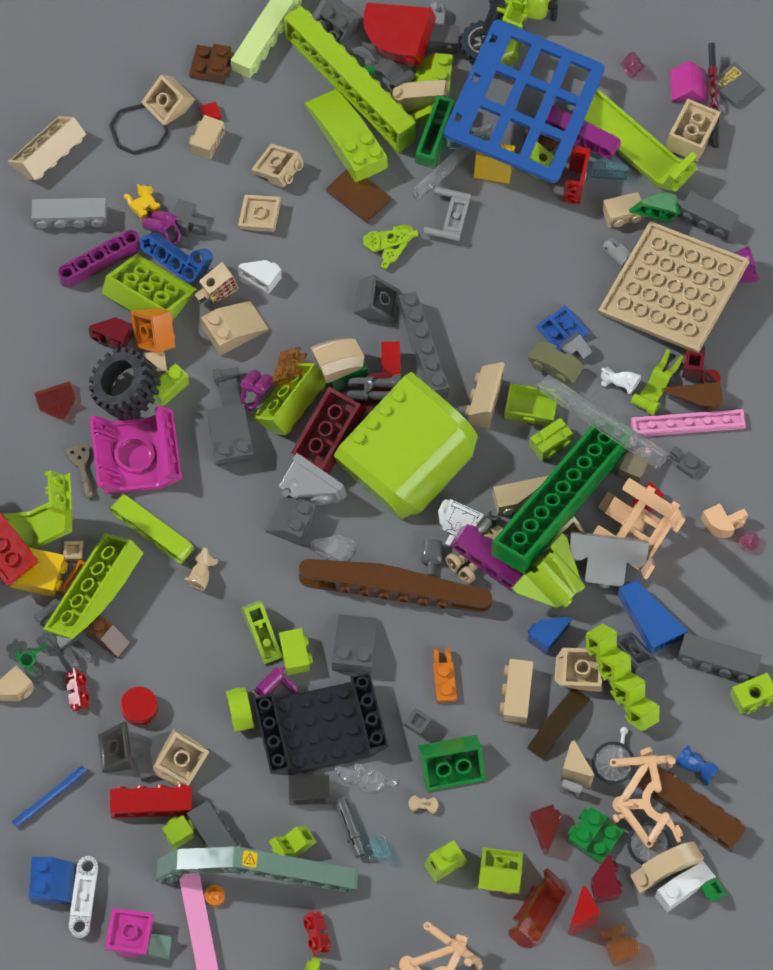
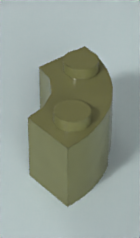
(548, 359)

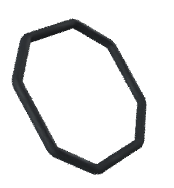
(127, 149)

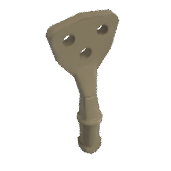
(81, 464)

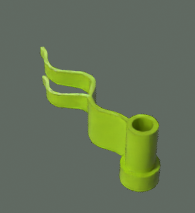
(658, 380)

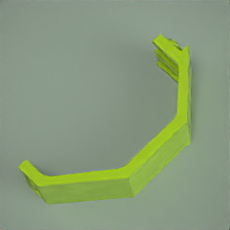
(50, 519)

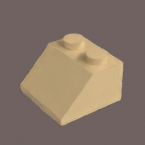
(167, 99)

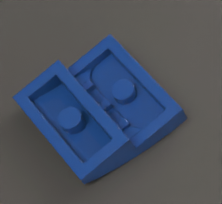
(561, 326)

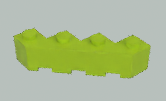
(626, 686)

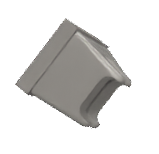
(311, 483)

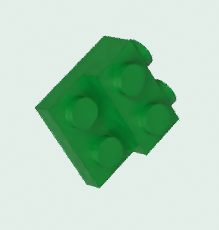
(594, 835)

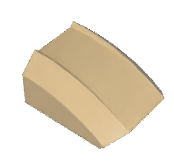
(338, 358)
(578, 670)
(180, 759)

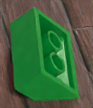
(451, 762)

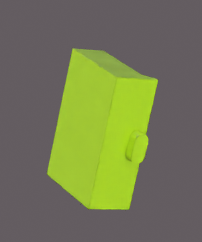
(529, 406)

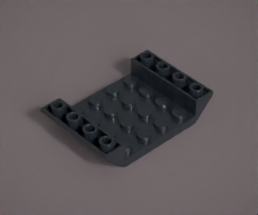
(321, 727)

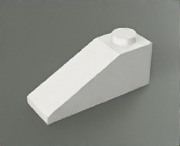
(683, 886)

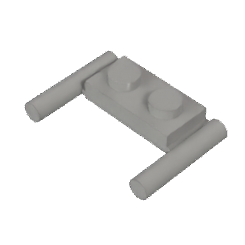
(455, 215)

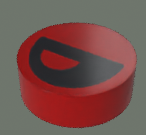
(711, 376)

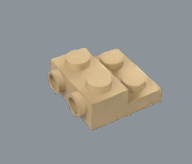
(278, 165)

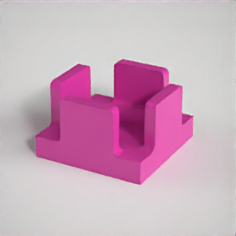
(129, 932)

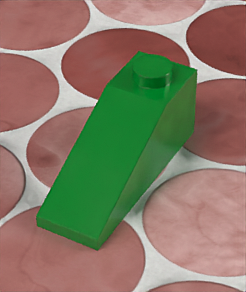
(659, 207)

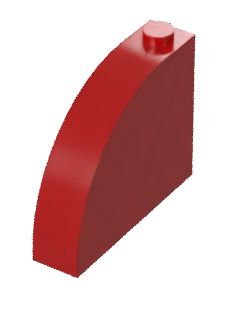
(399, 31)

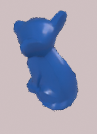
(694, 762)

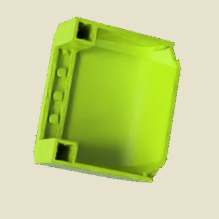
(408, 447)

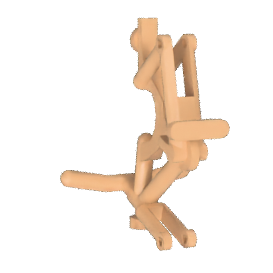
(456, 946)

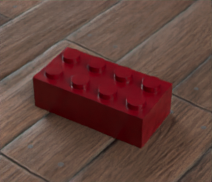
(328, 428)

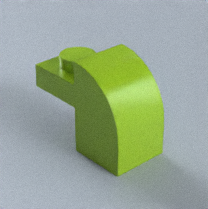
(239, 709)
(294, 842)

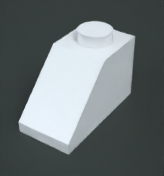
(261, 274)

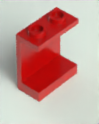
(578, 163)

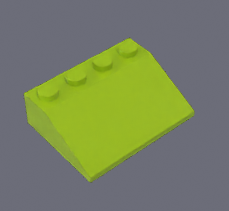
(144, 285)

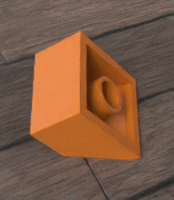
(153, 329)

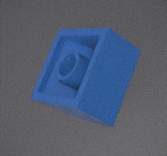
(51, 881)

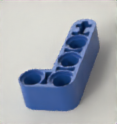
(156, 244)

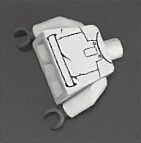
(455, 515)

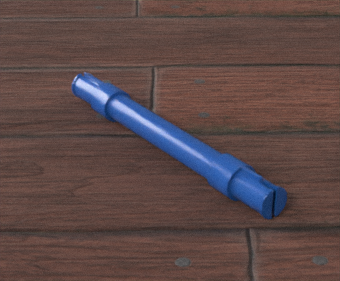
(29, 812)

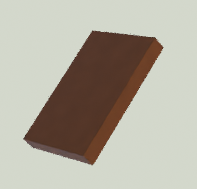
(361, 197)

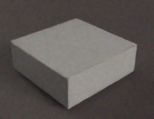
(571, 789)

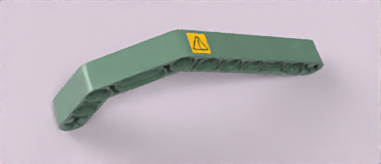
(256, 863)

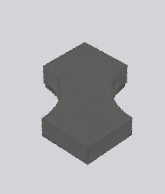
(147, 762)

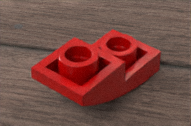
(390, 357)

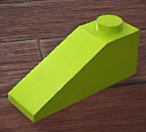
(261, 631)

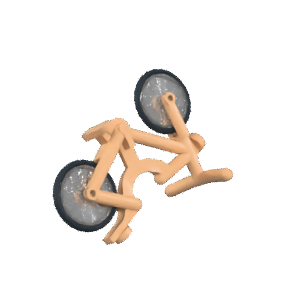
(614, 765)

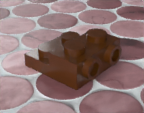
(211, 63)

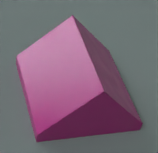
(688, 82)

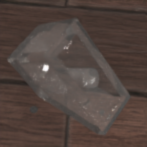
(334, 548)

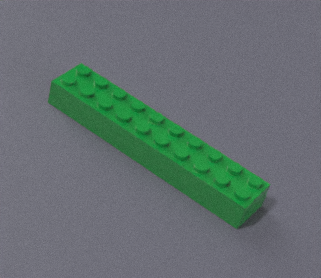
(556, 500)

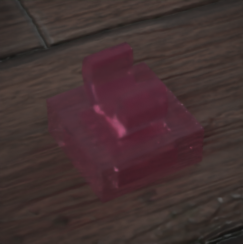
(632, 64)

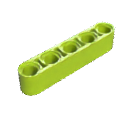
(152, 529)

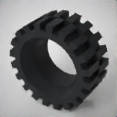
(137, 395)

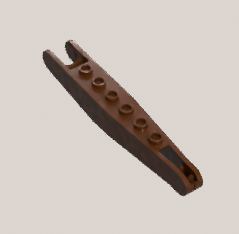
(392, 584)

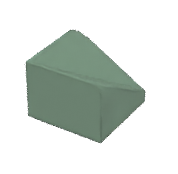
(159, 946)

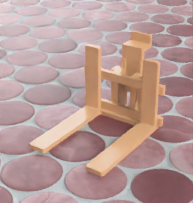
(637, 518)

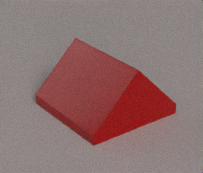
(585, 913)

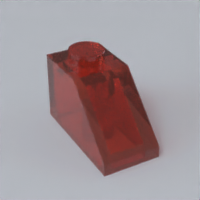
(545, 825)

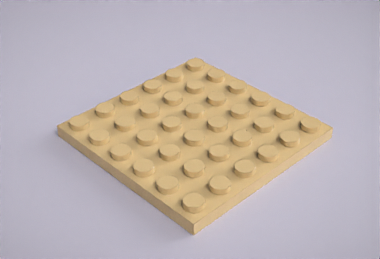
(673, 287)

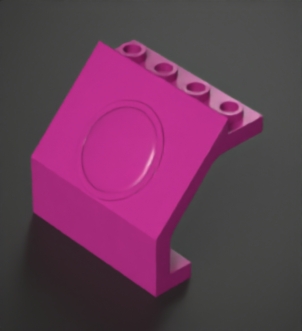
(136, 452)

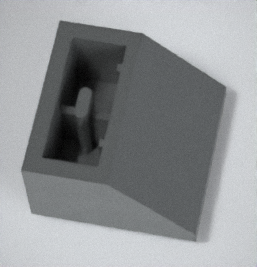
(339, 20)

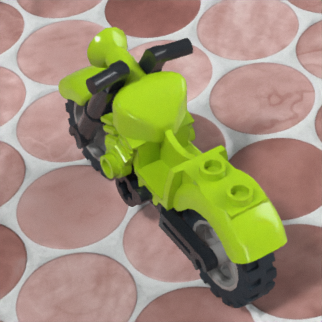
(511, 12)

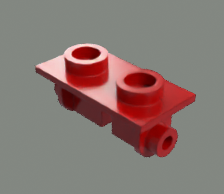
(80, 698)
(317, 941)

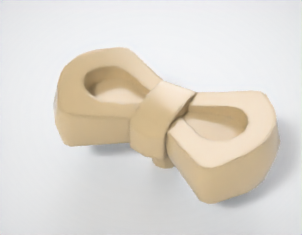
(416, 803)

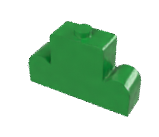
(433, 140)

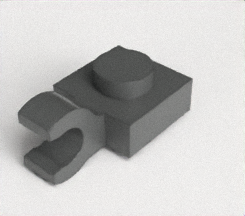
(688, 463)

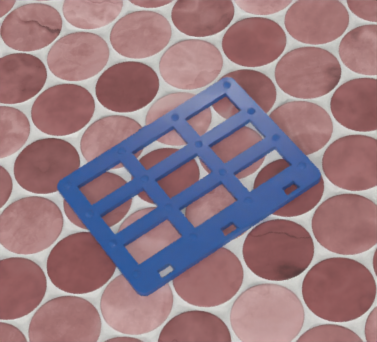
(473, 98)

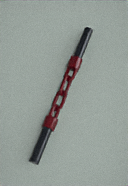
(713, 73)

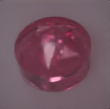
(748, 541)

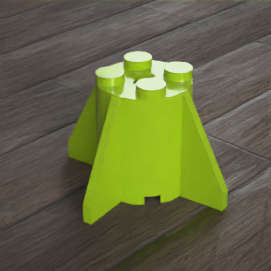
(552, 576)

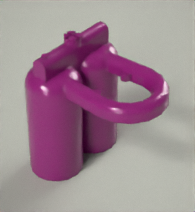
(160, 222)
(257, 384)
(276, 676)

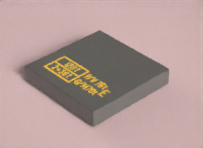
(735, 84)

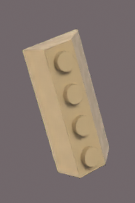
(47, 147)

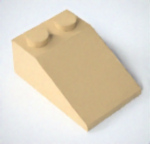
(692, 129)
(233, 326)

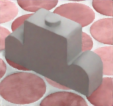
(607, 556)

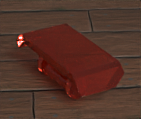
(537, 910)

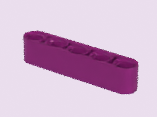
(589, 136)
(102, 251)

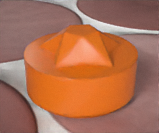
(214, 895)

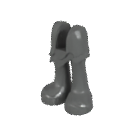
(369, 385)

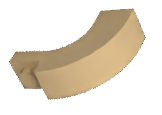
(665, 864)

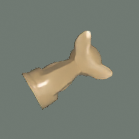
(200, 574)

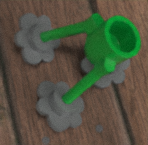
(27, 659)

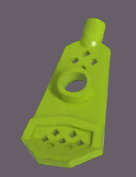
(379, 241)
(387, 255)

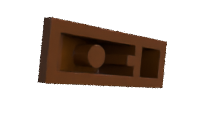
(700, 395)

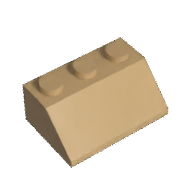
(485, 395)

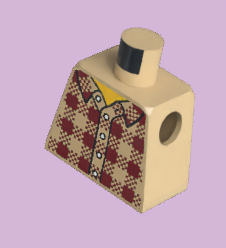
(217, 285)

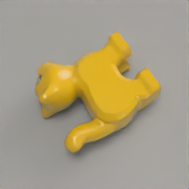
(144, 203)

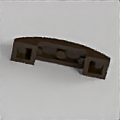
(557, 723)

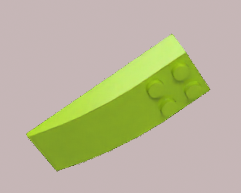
(347, 135)
(94, 585)

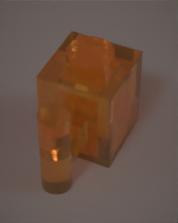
(621, 948)

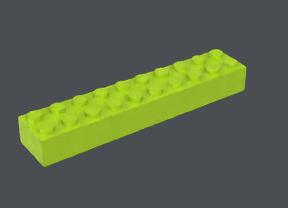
(350, 79)

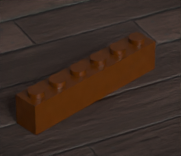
(695, 809)

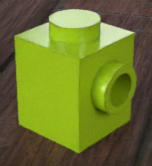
(178, 831)

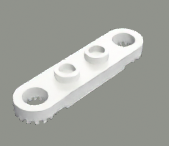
(83, 897)

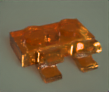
(286, 366)

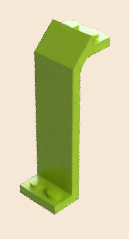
(640, 146)

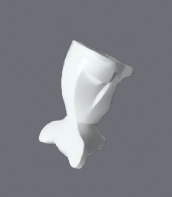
(623, 379)

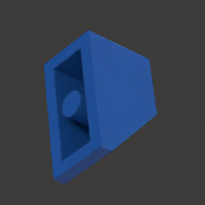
(548, 632)

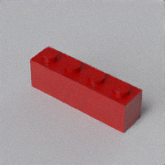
(150, 802)

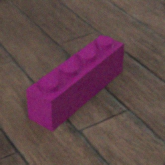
(478, 549)

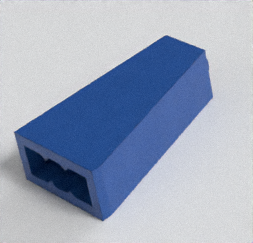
(653, 622)

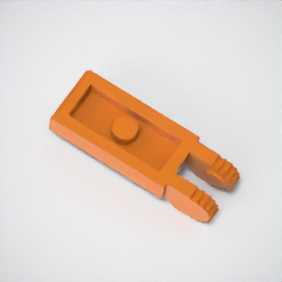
(444, 678)

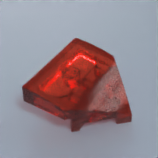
(56, 400)

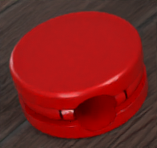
(139, 706)

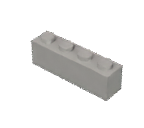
(69, 212)

